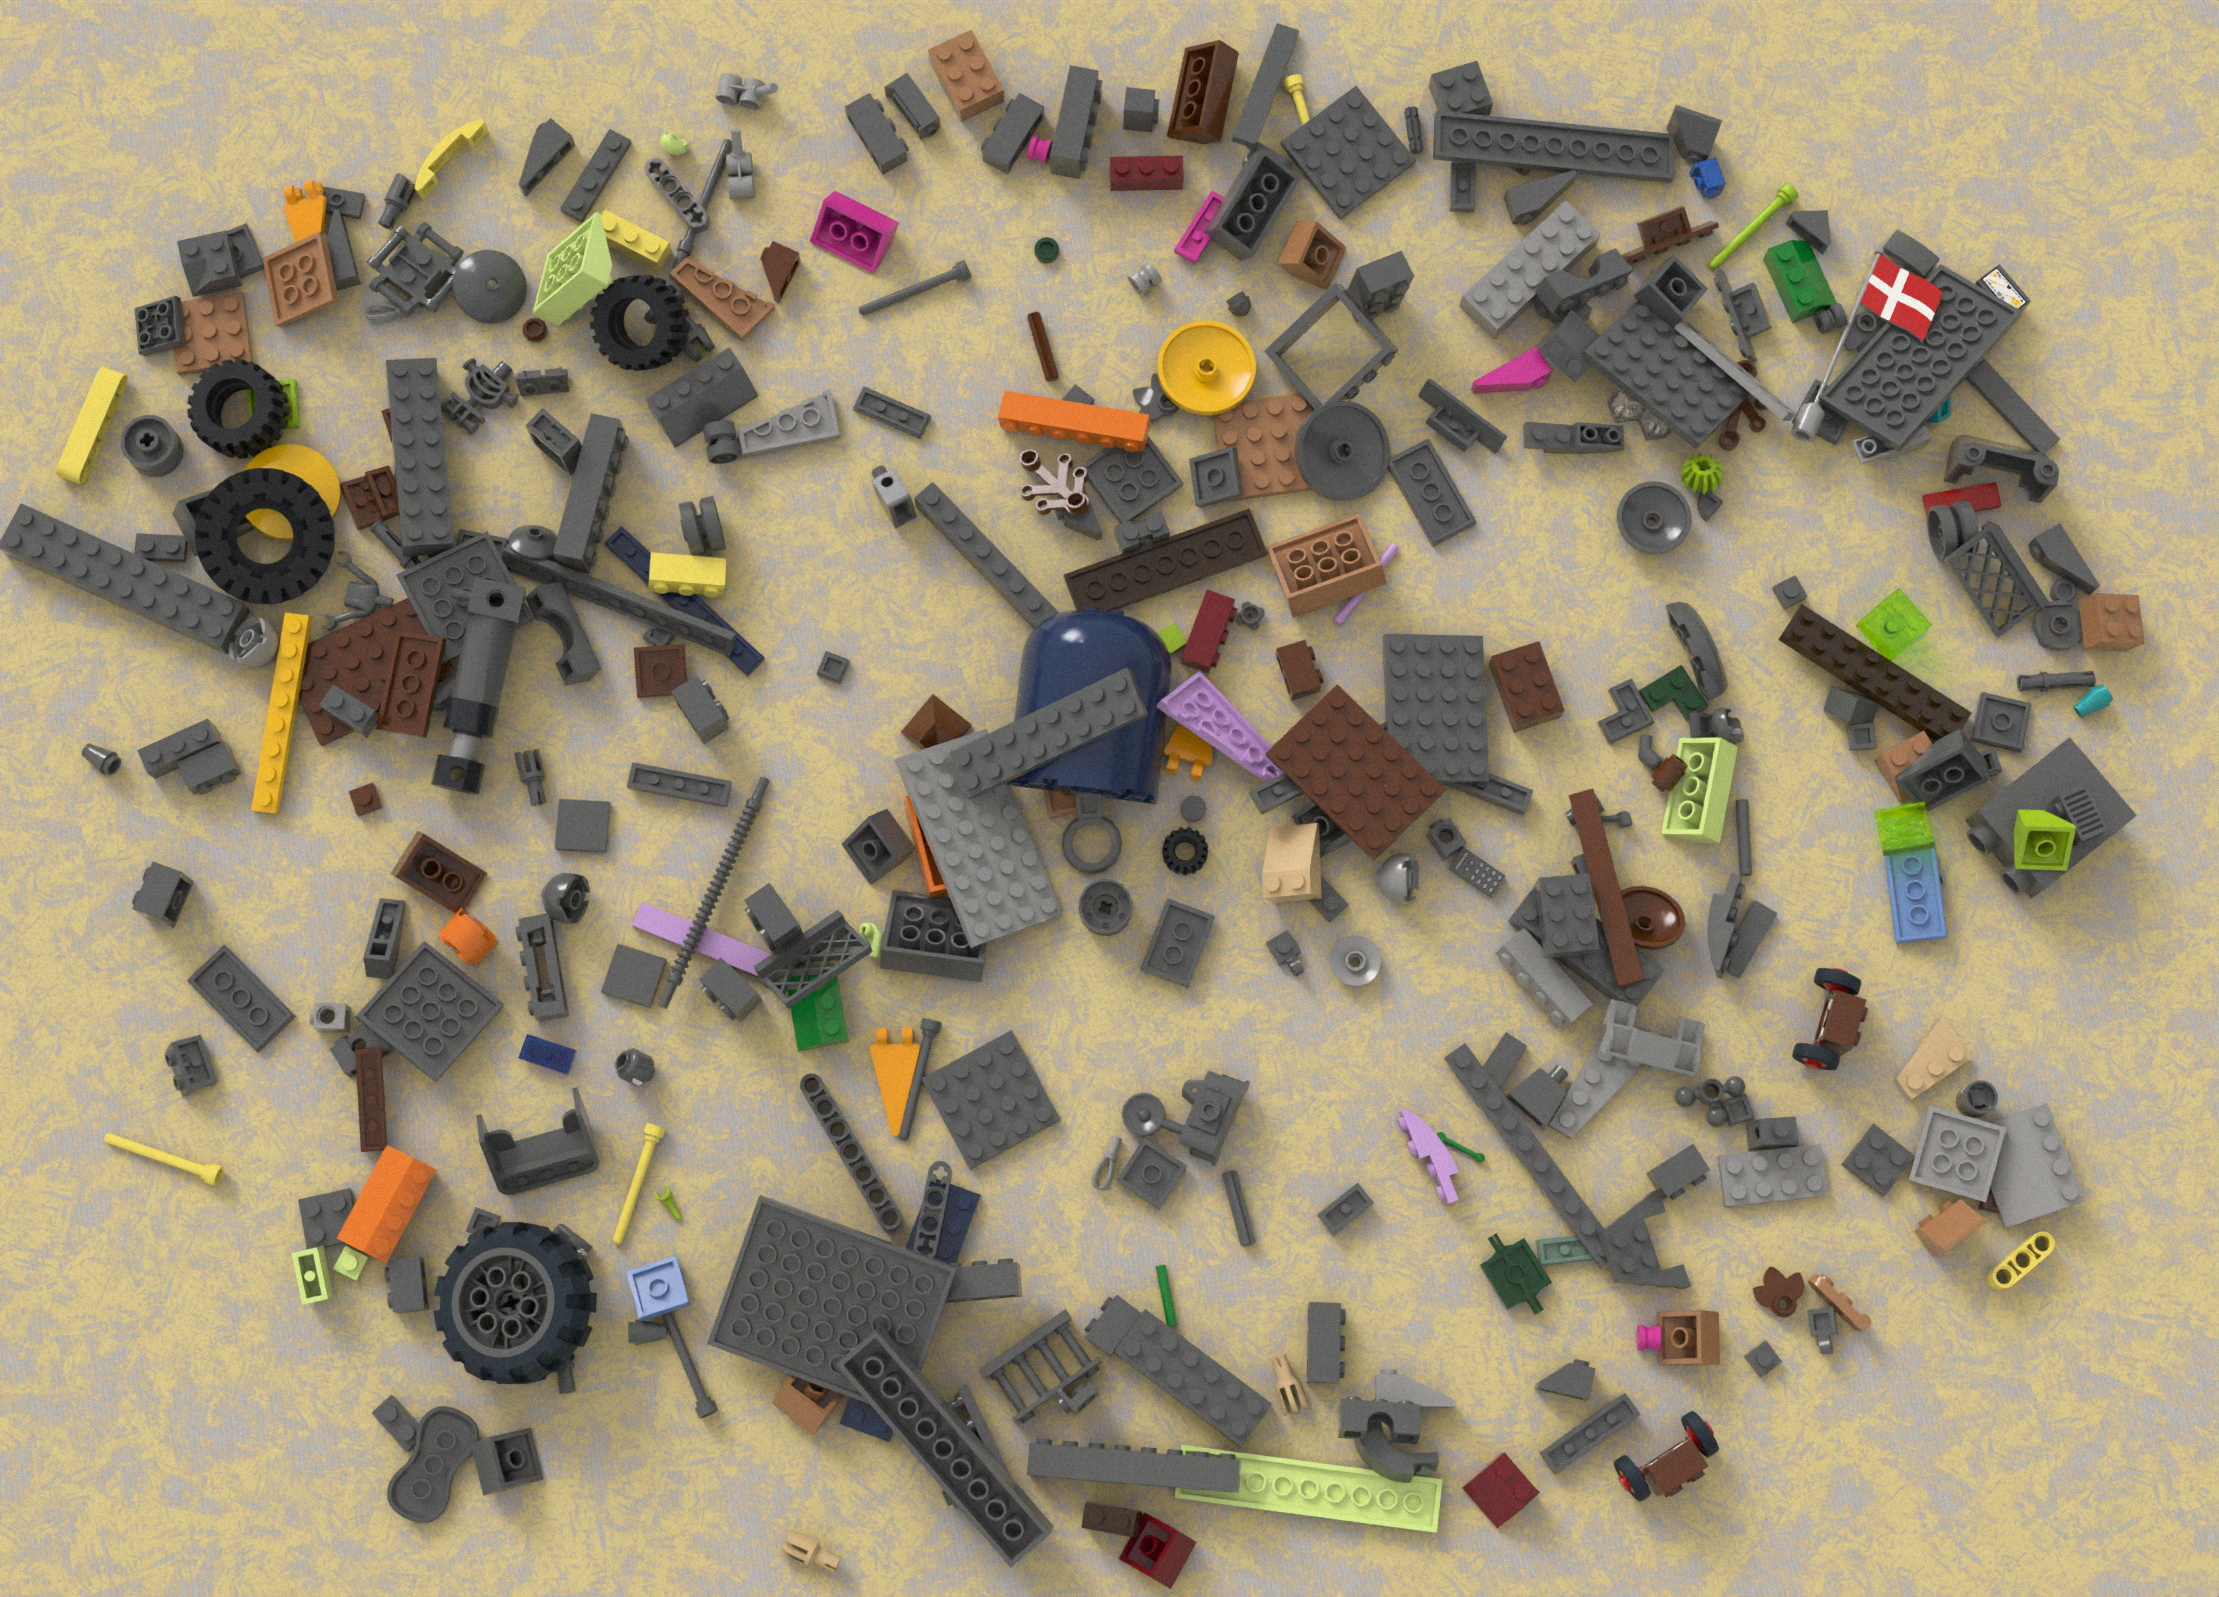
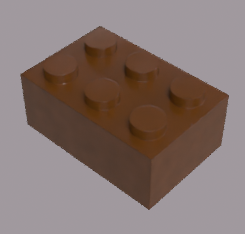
(1526, 686)

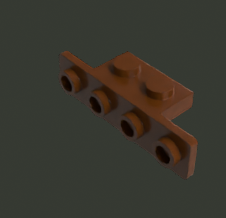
(1666, 230)

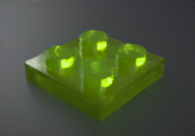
(1904, 829)

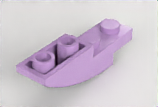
(1426, 1144)

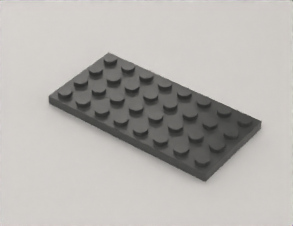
(1901, 380)

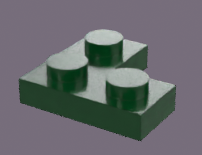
(1674, 687)

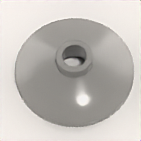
(1358, 948)

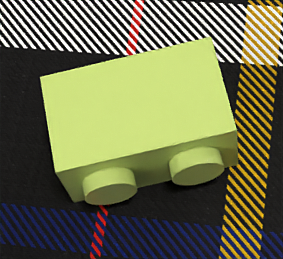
(312, 1275)

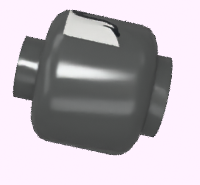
(635, 1067)

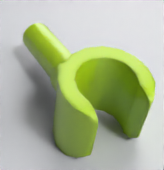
(668, 1202)

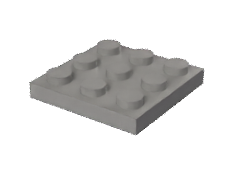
(1957, 1154)

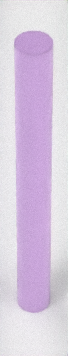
(1354, 600)

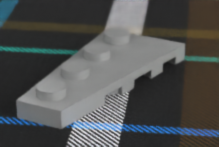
(804, 424)
(1594, 1085)

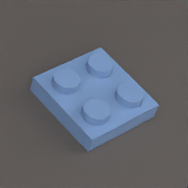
(658, 1288)

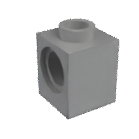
(340, 1024)

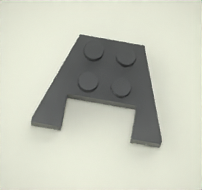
(1632, 1252)

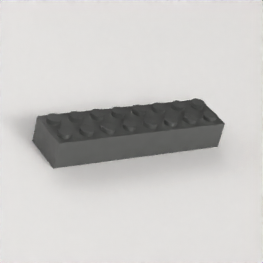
(419, 456)

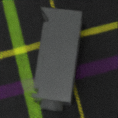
(913, 106)

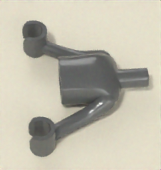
(358, 595)

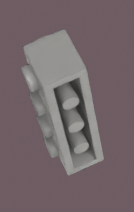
(1543, 979)

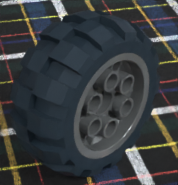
(562, 1312)

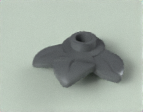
(1858, 336)
(1152, 400)

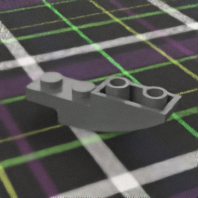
(1573, 439)
(1720, 932)

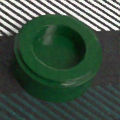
(1046, 250)

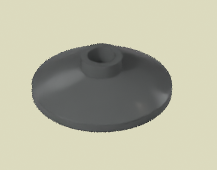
(533, 542)

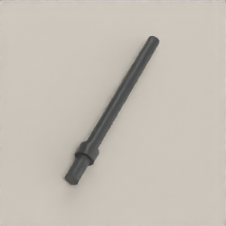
(685, 246)

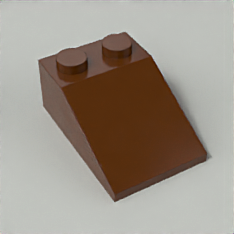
(438, 873)

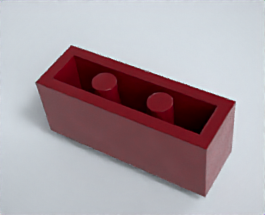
(1146, 173)
(1209, 632)

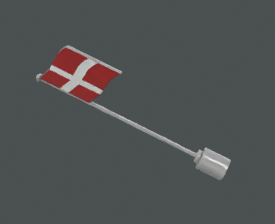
(1892, 296)

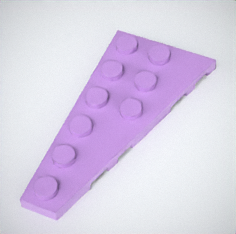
(1216, 721)

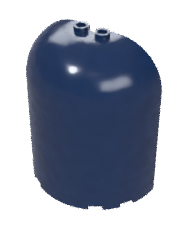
(1074, 652)

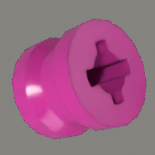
(1039, 149)
(1648, 1337)

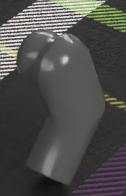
(1646, 754)

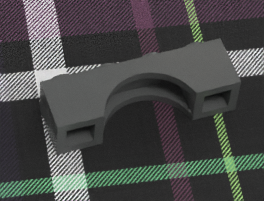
(1563, 290)
(552, 605)

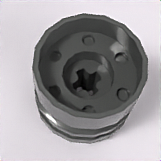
(1112, 894)

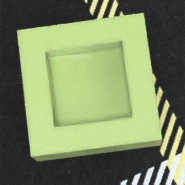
(351, 1263)

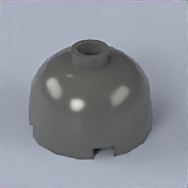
(565, 897)

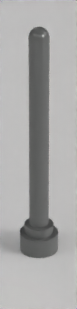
(958, 272)
(929, 1031)
(704, 1404)

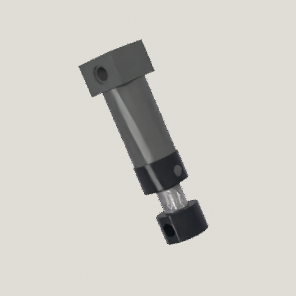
(478, 679)

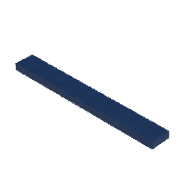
(638, 560)

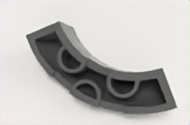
(1701, 646)

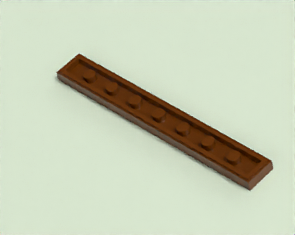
(1606, 888)

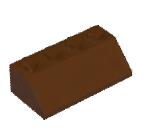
(1203, 93)

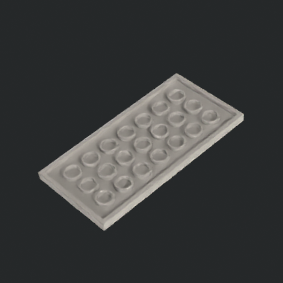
(978, 847)

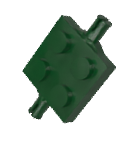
(1515, 1274)

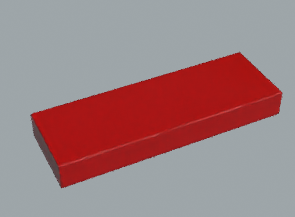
(1981, 497)

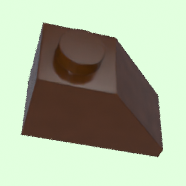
(779, 267)

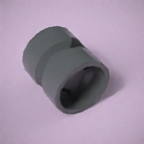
(721, 442)
(1977, 1099)

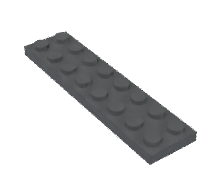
(1048, 733)

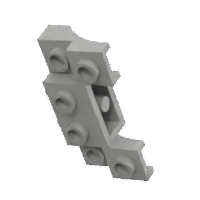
(1657, 1049)

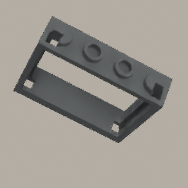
(1307, 320)

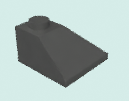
(1693, 133)

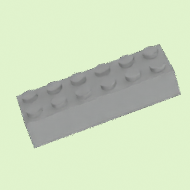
(1513, 281)

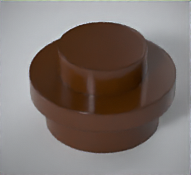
(535, 330)

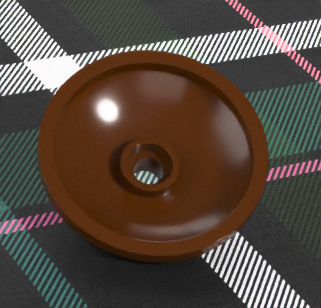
(1653, 917)

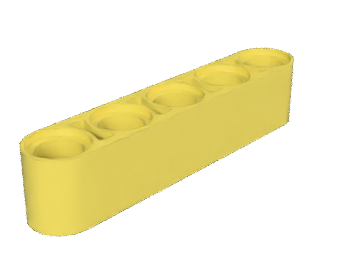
(92, 425)

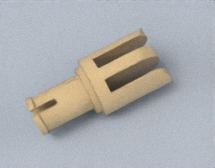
(1286, 1380)
(808, 1551)

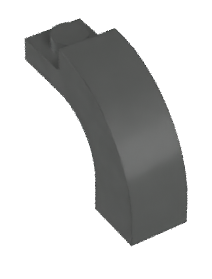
(1390, 1462)

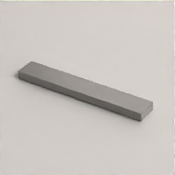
(1735, 371)

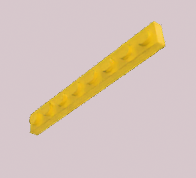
(281, 713)

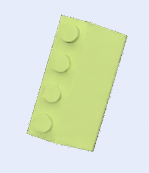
(1700, 798)

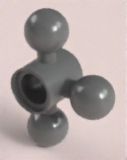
(1716, 1115)

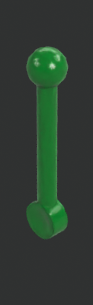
(1479, 1157)

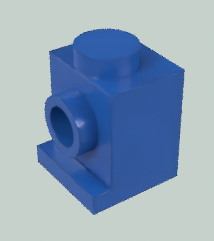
(1708, 178)

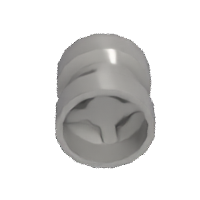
(1144, 278)

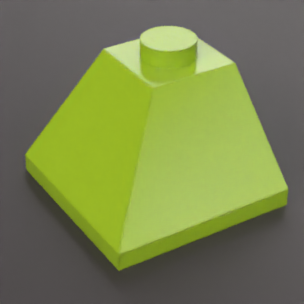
(2042, 841)

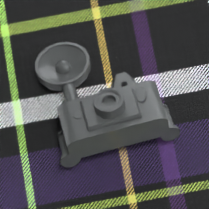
(1208, 1121)

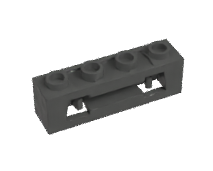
(535, 927)

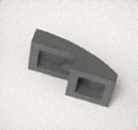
(1914, 255)

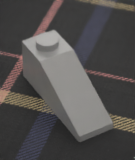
(1399, 1388)

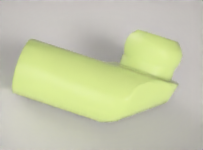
(874, 937)

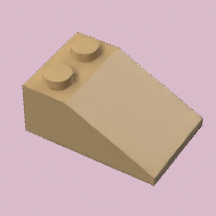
(1292, 864)

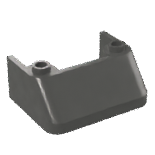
(543, 1157)

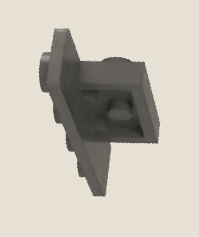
(1746, 311)
(1458, 421)

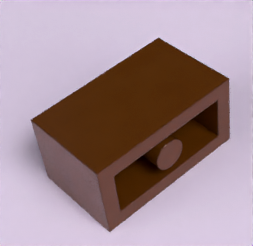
(1298, 669)

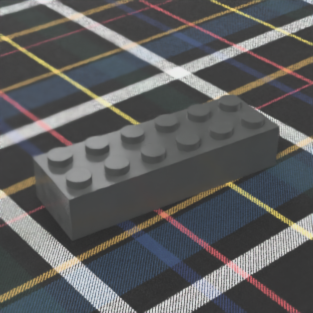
(590, 493)
(1594, 968)
(1192, 1378)

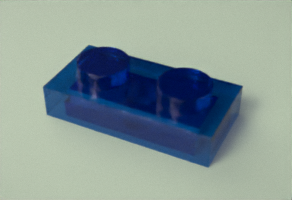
(547, 1054)

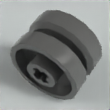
(152, 446)
(698, 527)
(1951, 527)

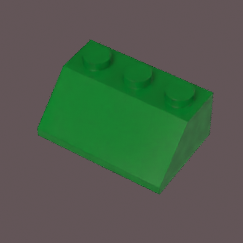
(1798, 279)
(819, 1016)

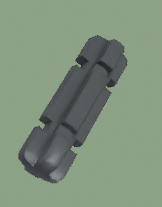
(1413, 130)

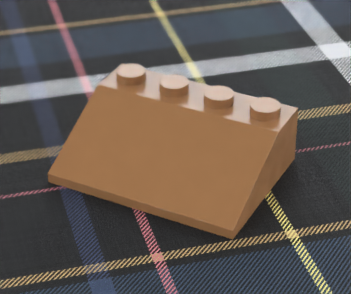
(1326, 565)

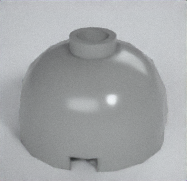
(255, 643)
(1399, 877)

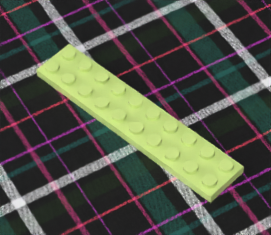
(1325, 1492)

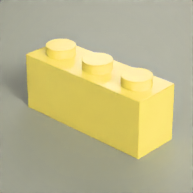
(635, 242)
(687, 574)

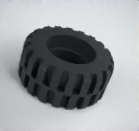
(610, 322)
(213, 392)

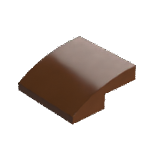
(371, 497)

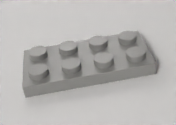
(1772, 1175)

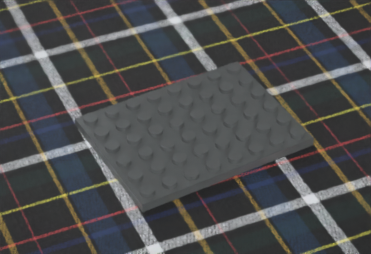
(819, 1288)

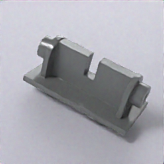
(534, 383)

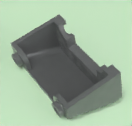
(2036, 469)

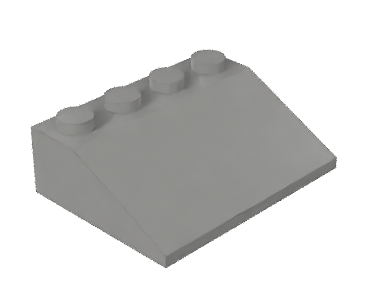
(2032, 1168)

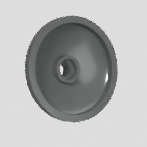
(478, 298)
(1657, 503)

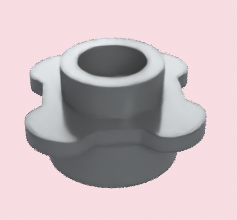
(1248, 608)

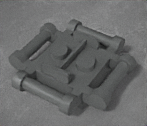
(415, 269)

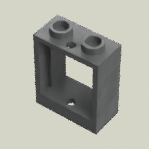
(553, 439)

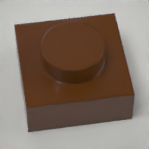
(365, 799)

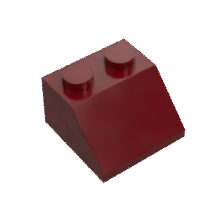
(1500, 1490)
(1158, 1551)

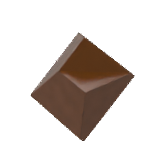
(935, 724)

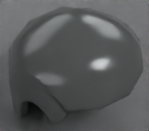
(1726, 727)

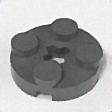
(2048, 635)

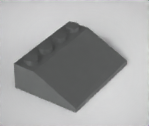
(928, 939)

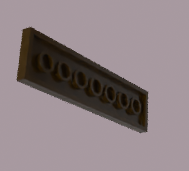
(1167, 563)
(1873, 674)

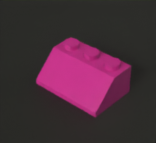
(853, 231)

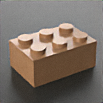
(966, 75)

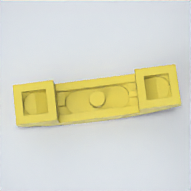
(468, 133)

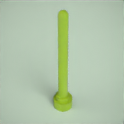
(1786, 195)

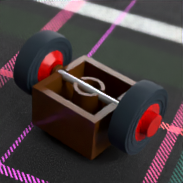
(1838, 1022)
(1674, 1466)

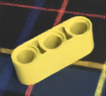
(2032, 1258)

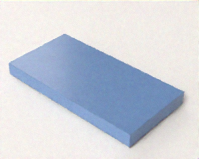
(1916, 896)

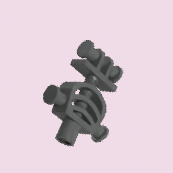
(494, 382)

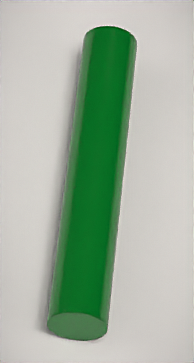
(1166, 1295)

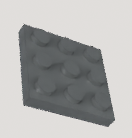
(1131, 480)

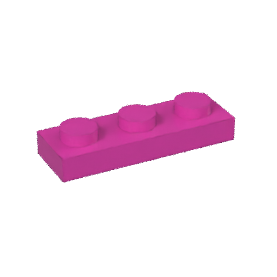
(1194, 239)

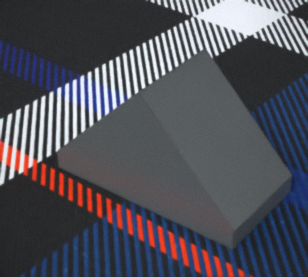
(1812, 227)
(1850, 706)

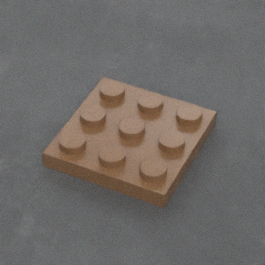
(300, 279)
(213, 333)

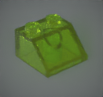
(1893, 625)

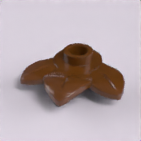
(1779, 1288)

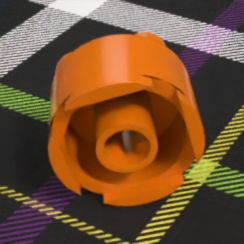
(469, 937)

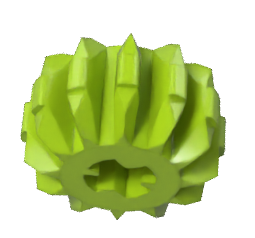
(1702, 473)

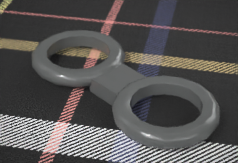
(1090, 812)

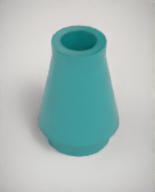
(2094, 700)

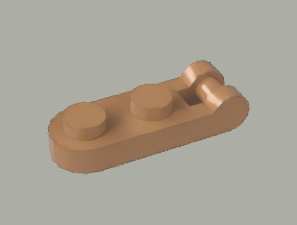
(1842, 1303)

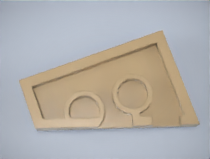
(1933, 1060)

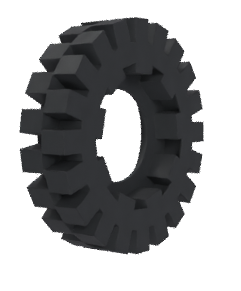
(273, 490)

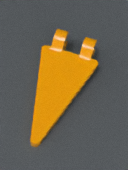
(305, 215)
(1188, 747)
(895, 1072)

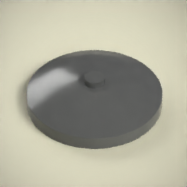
(1342, 450)

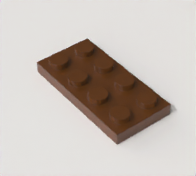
(411, 684)

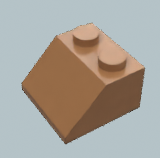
(1312, 253)
(1899, 758)
(1948, 1227)
(1689, 1338)
(807, 1403)

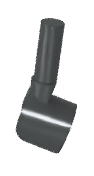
(1623, 818)

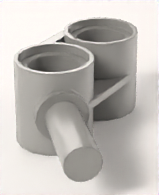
(749, 95)
(739, 169)

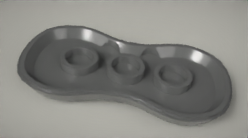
(424, 1483)

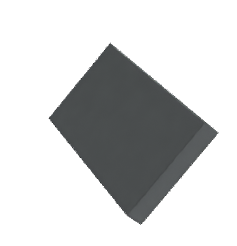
(1430, 492)
(241, 998)

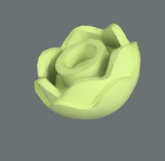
(673, 144)

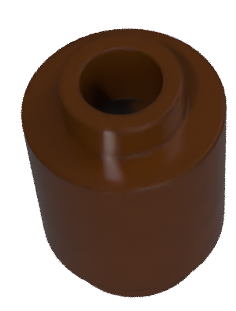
(1669, 773)

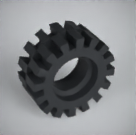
(1185, 866)

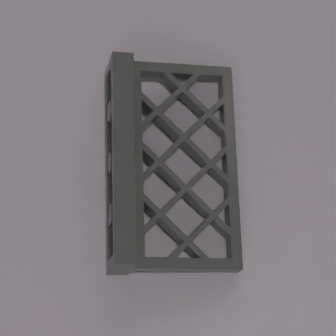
(2016, 571)
(807, 949)

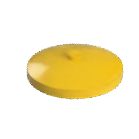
(1206, 367)
(305, 464)

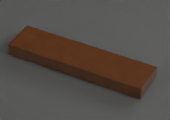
(371, 1099)

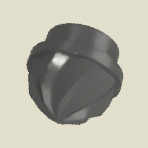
(1239, 304)

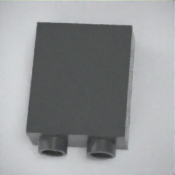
(2034, 790)

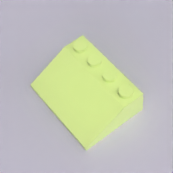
(574, 272)

